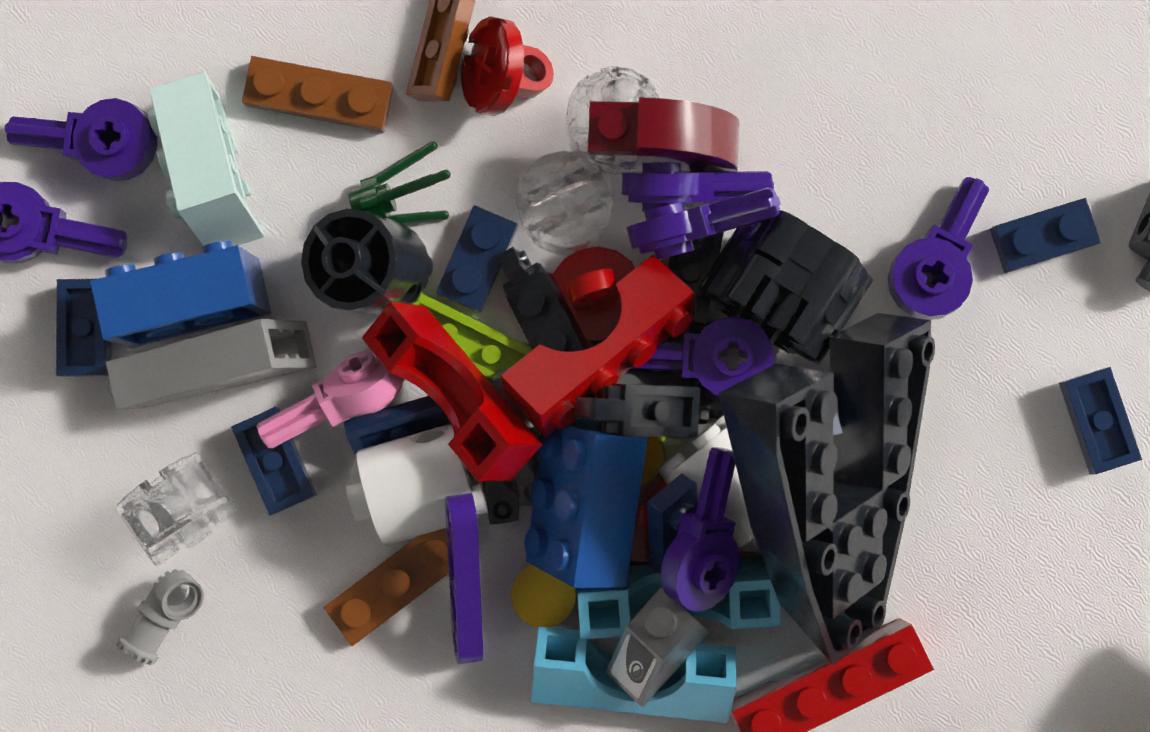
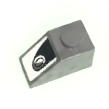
(654, 647)

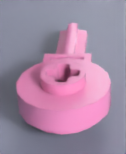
(351, 389)

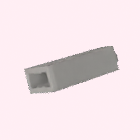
(211, 363)

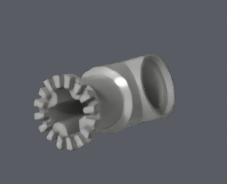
(158, 618)

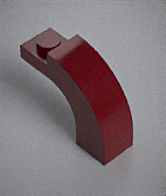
(666, 129)

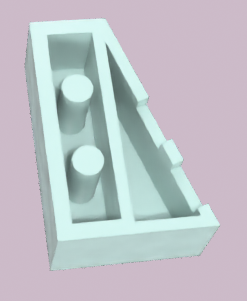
(201, 161)

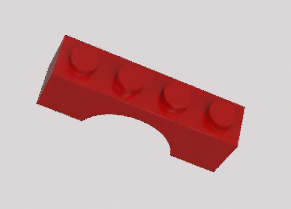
(548, 380)
(486, 429)
(827, 691)

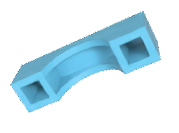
(746, 605)
(574, 675)

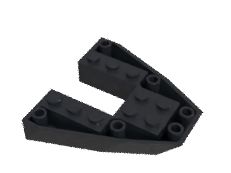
(837, 504)

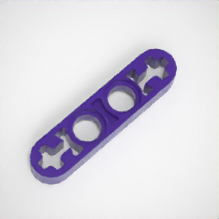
(464, 577)

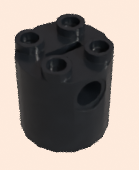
(364, 262)

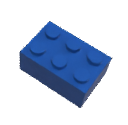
(180, 295)
(585, 505)

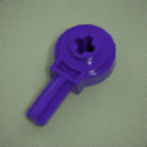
(91, 138)
(666, 184)
(47, 229)
(672, 229)
(941, 254)
(700, 354)
(704, 556)

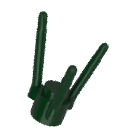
(381, 198)

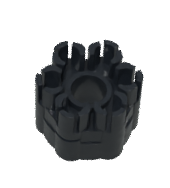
(795, 283)

